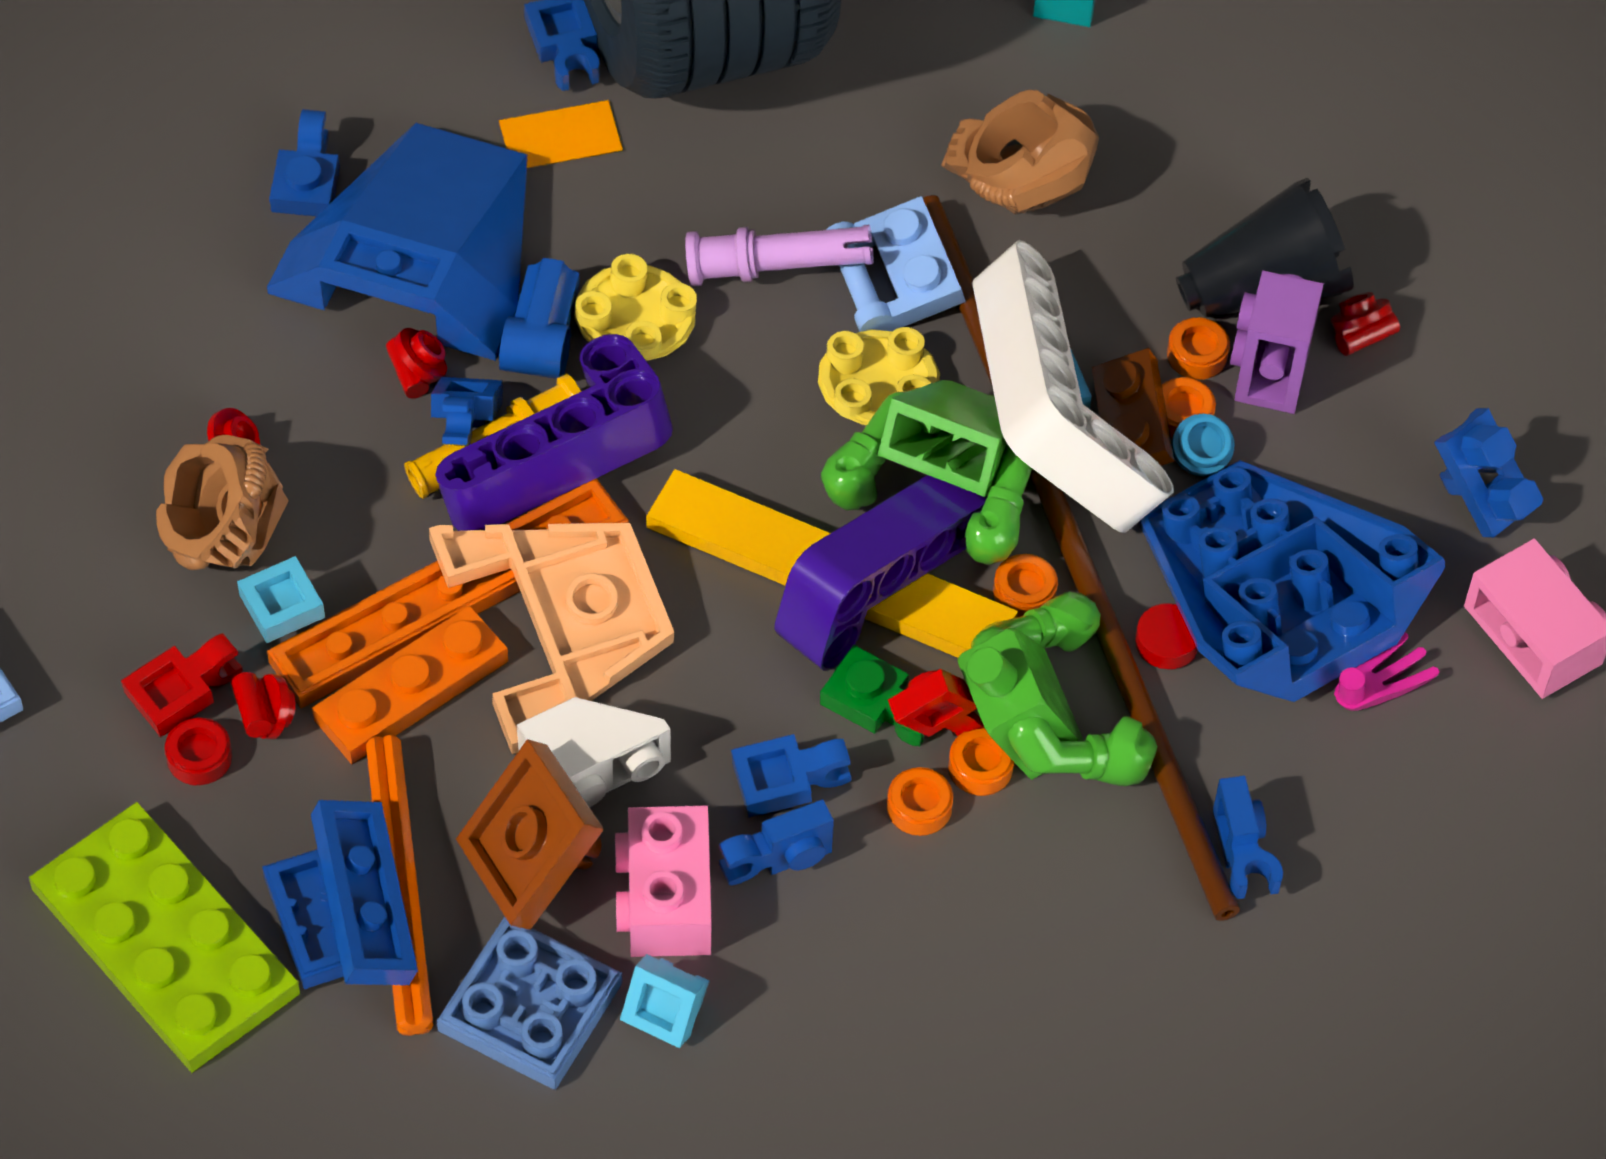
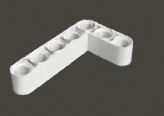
(1042, 400)

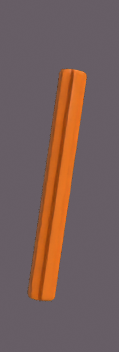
(388, 786)

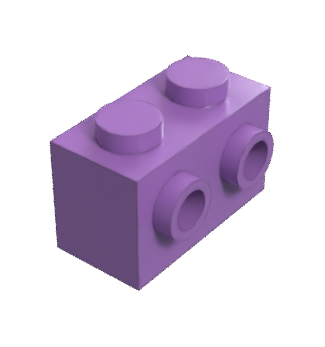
(1275, 340)

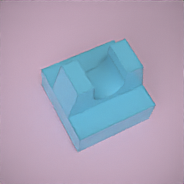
(281, 599)
(663, 1000)

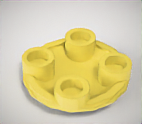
(638, 304)
(870, 366)

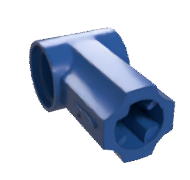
(540, 332)

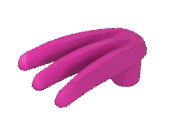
(1363, 688)

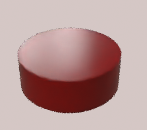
(1164, 638)
(198, 751)

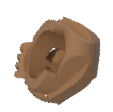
(1045, 166)
(219, 503)

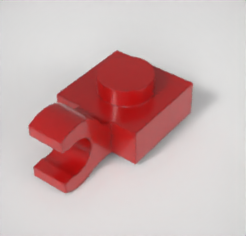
(177, 687)
(934, 703)

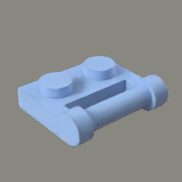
(914, 265)

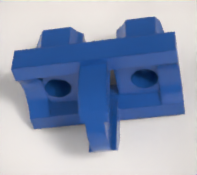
(1486, 448)

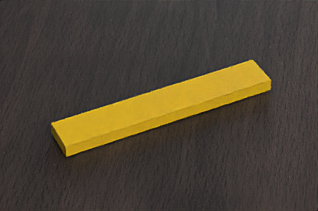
(772, 542)

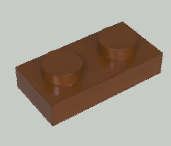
(1133, 402)

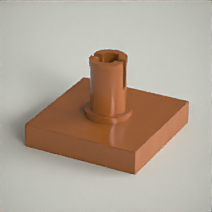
(530, 835)

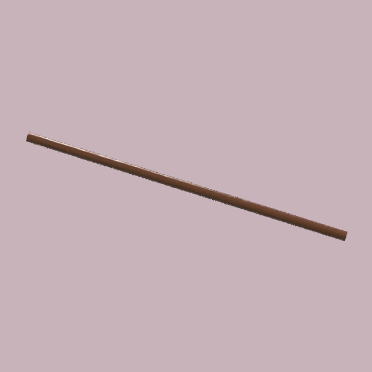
(1109, 632)

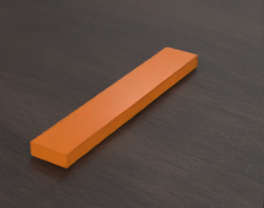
(394, 617)

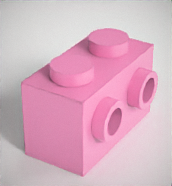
(1538, 617)
(667, 881)

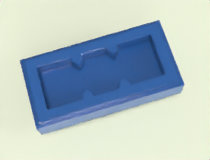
(305, 916)

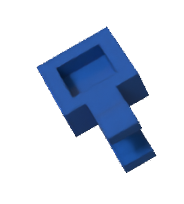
(307, 177)
(465, 405)
(780, 775)
(1239, 827)

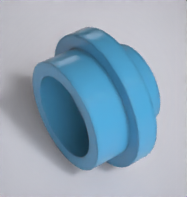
(1203, 444)

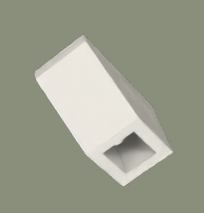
(600, 744)

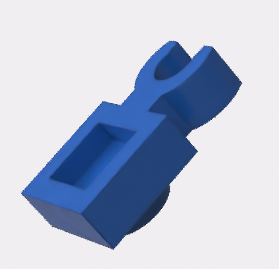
(564, 34)
(786, 842)

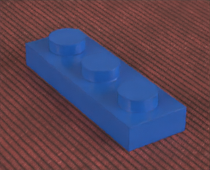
(363, 893)

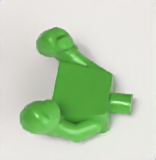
(949, 436)
(1027, 707)

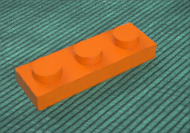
(411, 683)

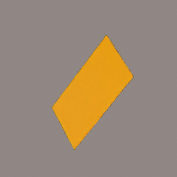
(562, 134)

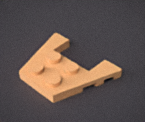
(586, 600)

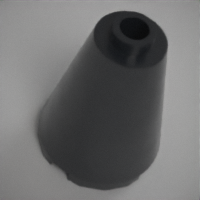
(1283, 236)

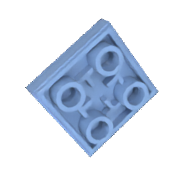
(530, 1003)

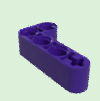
(562, 445)
(868, 563)

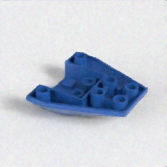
(422, 229)
(1286, 578)

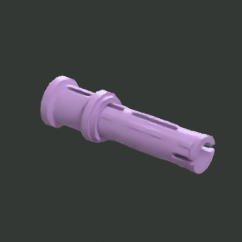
(747, 254)

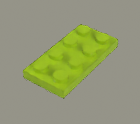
(164, 936)

